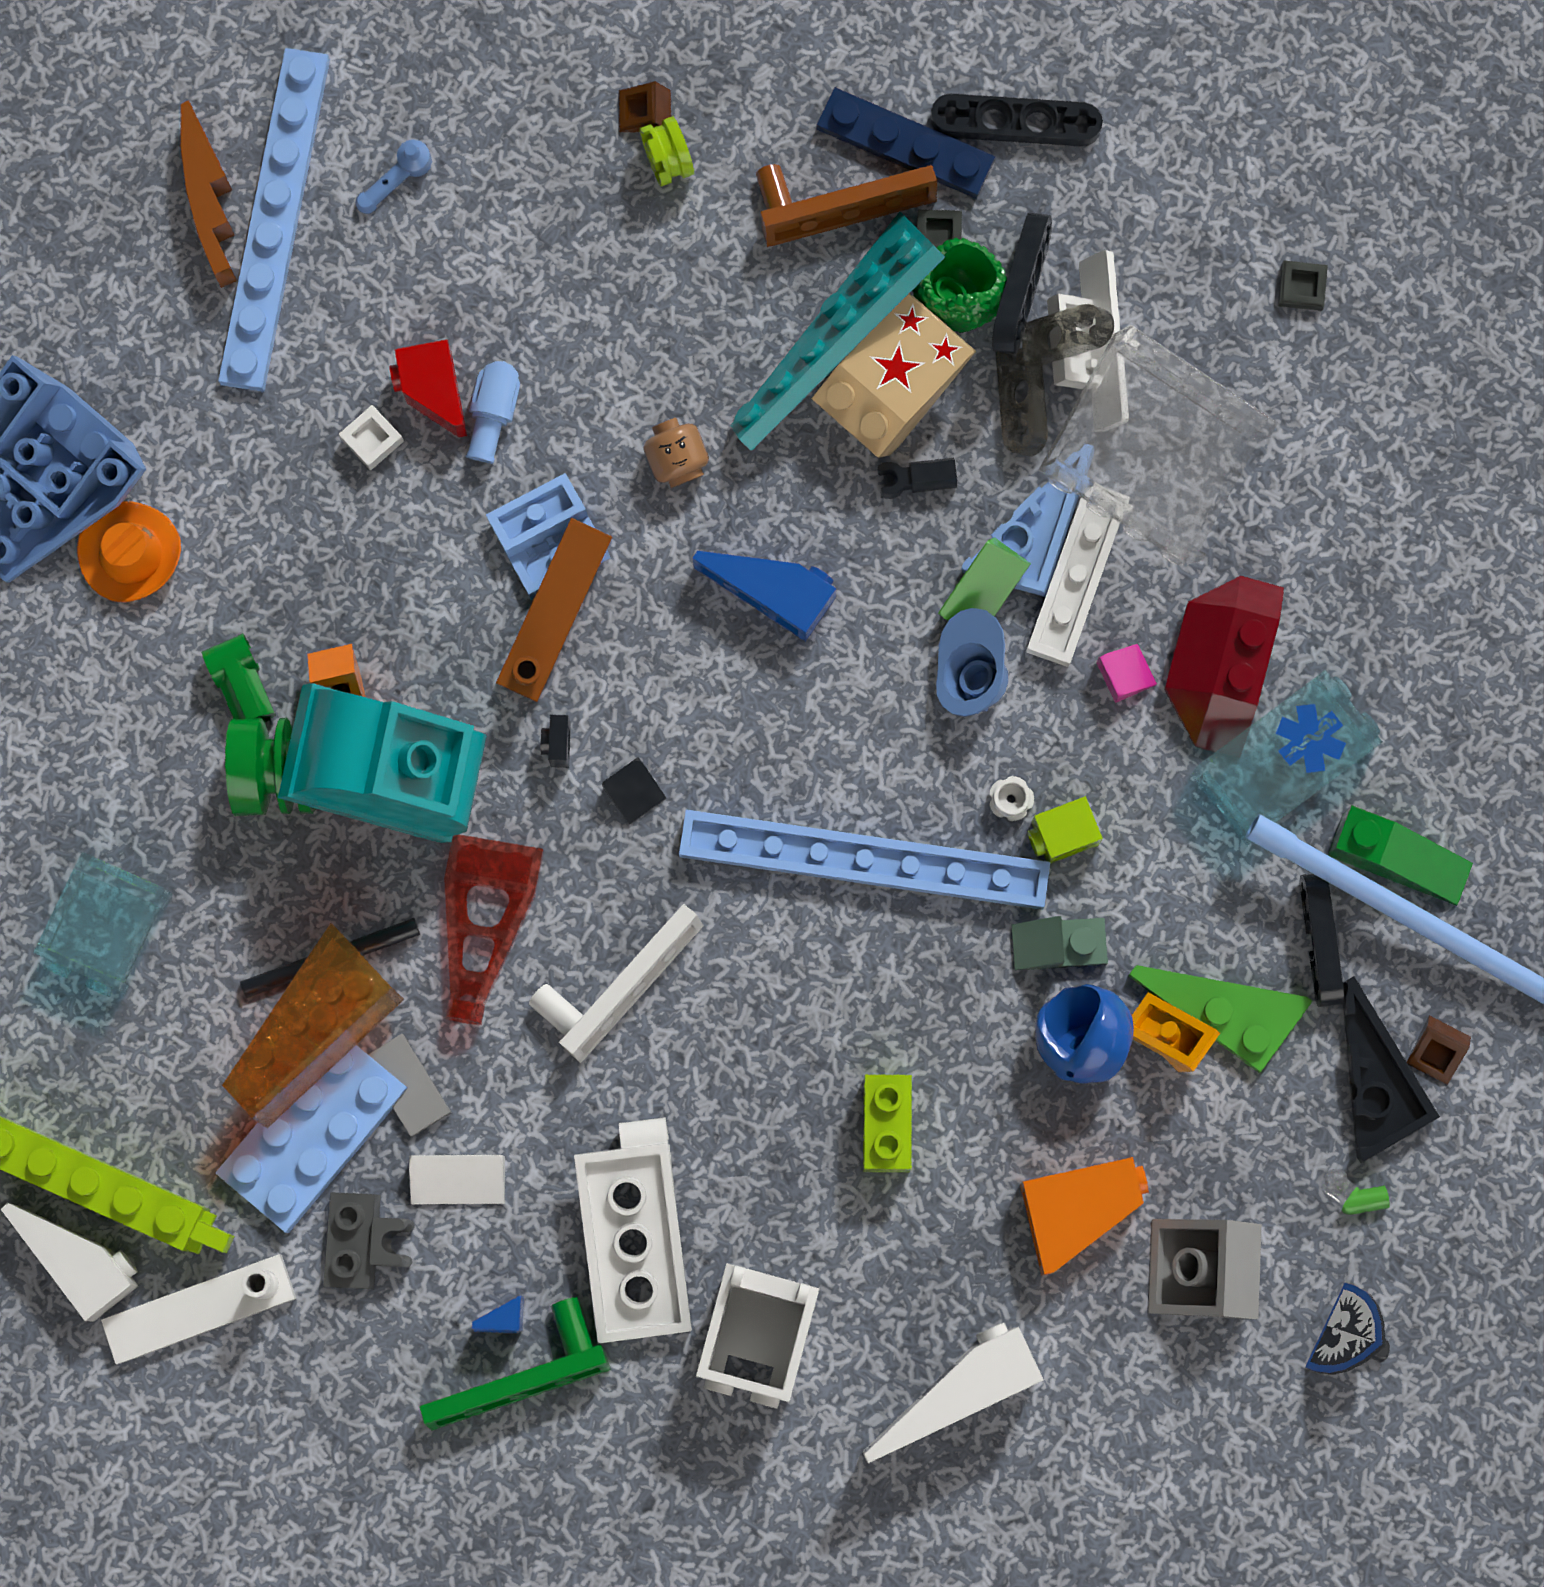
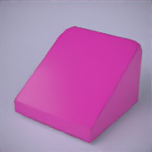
(1125, 672)

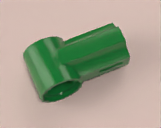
(237, 676)

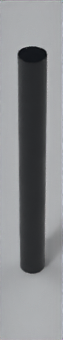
(365, 944)

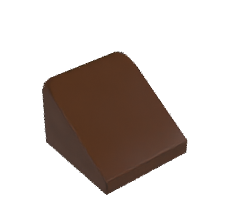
(643, 106)
(1439, 1050)

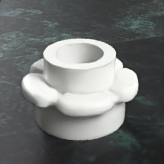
(1011, 786)

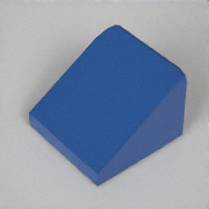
(504, 1319)

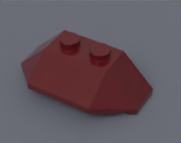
(1223, 659)

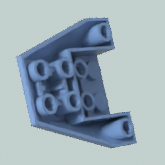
(56, 466)

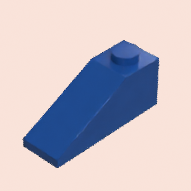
(777, 589)

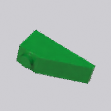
(1399, 855)

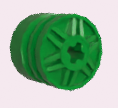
(256, 766)

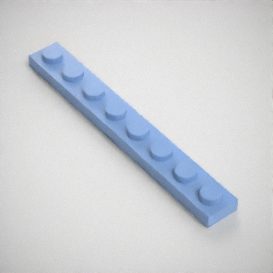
(274, 220)
(864, 859)

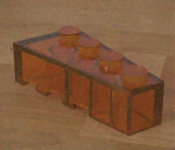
(311, 1028)

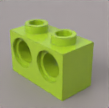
(887, 1123)

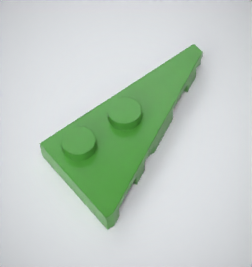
(1248, 1018)

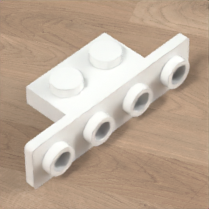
(1098, 289)

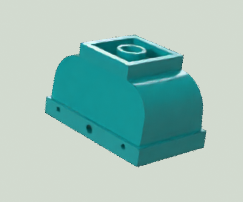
(382, 763)

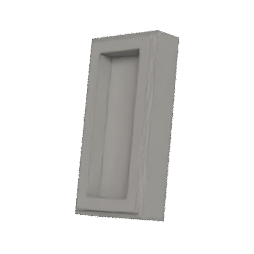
(421, 1102)

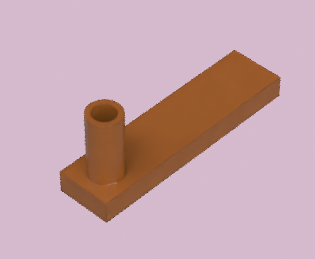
(796, 220)
(554, 610)

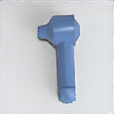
(412, 160)

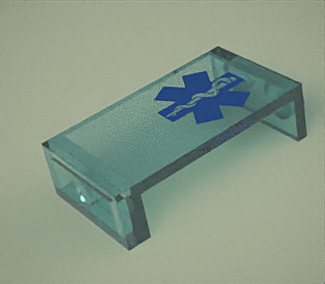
(1287, 754)

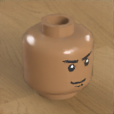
(676, 452)

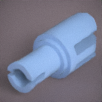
(492, 407)

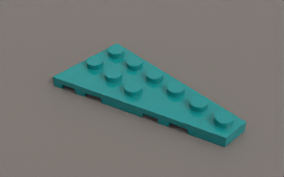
(846, 317)

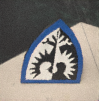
(1350, 1334)

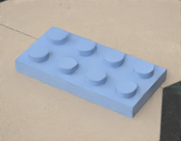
(311, 1142)

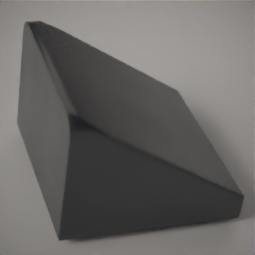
(633, 790)

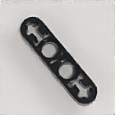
(1016, 112)
(1022, 283)

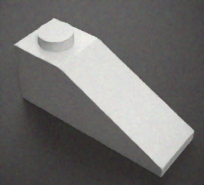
(82, 1268)

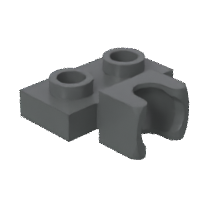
(360, 1241)

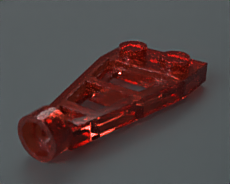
(494, 866)

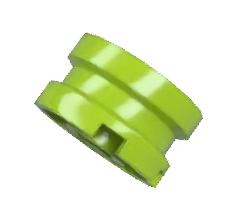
(667, 151)

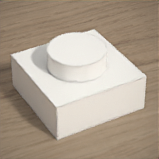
(371, 437)

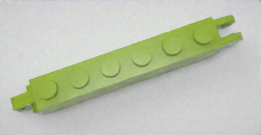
(108, 1190)

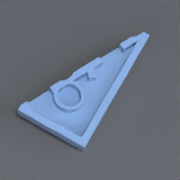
(1037, 535)

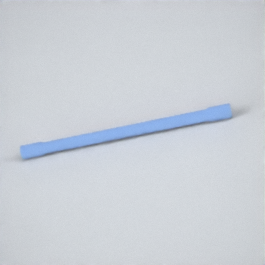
(1287, 845)

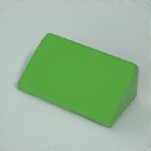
(987, 580)

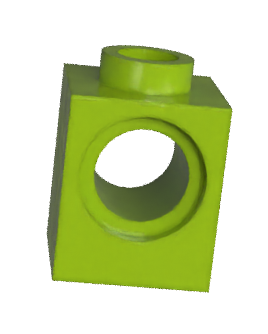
(1064, 831)

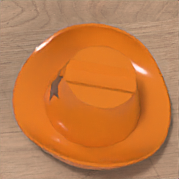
(129, 552)

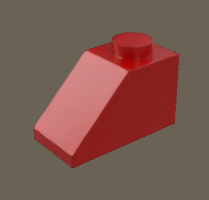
(430, 383)

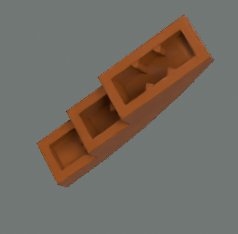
(205, 183)

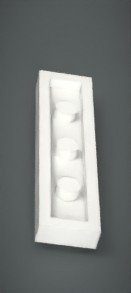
(1073, 586)

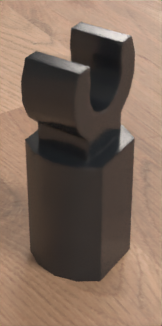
(919, 476)

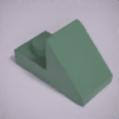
(1059, 943)

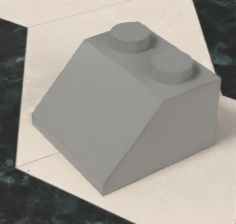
(1205, 1268)

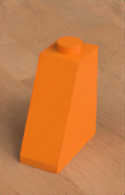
(1079, 1207)

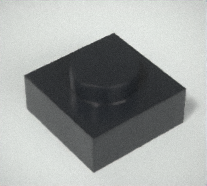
(556, 741)

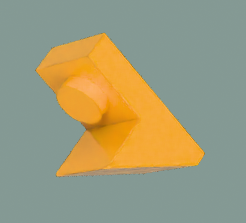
(1172, 1033)

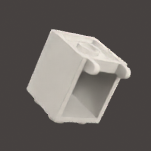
(760, 1322)

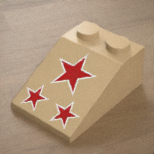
(894, 376)

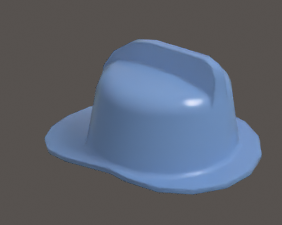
(971, 663)

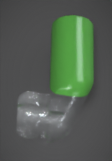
(1349, 1197)

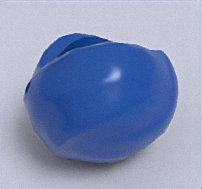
(1084, 1034)

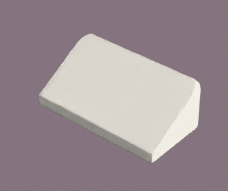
(457, 1179)

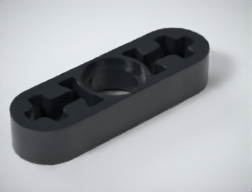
(1325, 954)

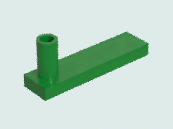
(580, 1363)

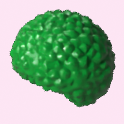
(963, 286)

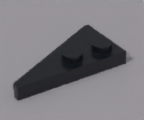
(1384, 1090)

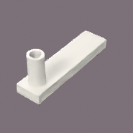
(585, 1031)
(198, 1309)

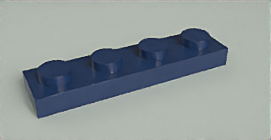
(905, 142)

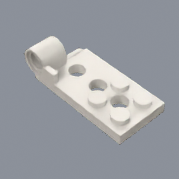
(647, 1164)

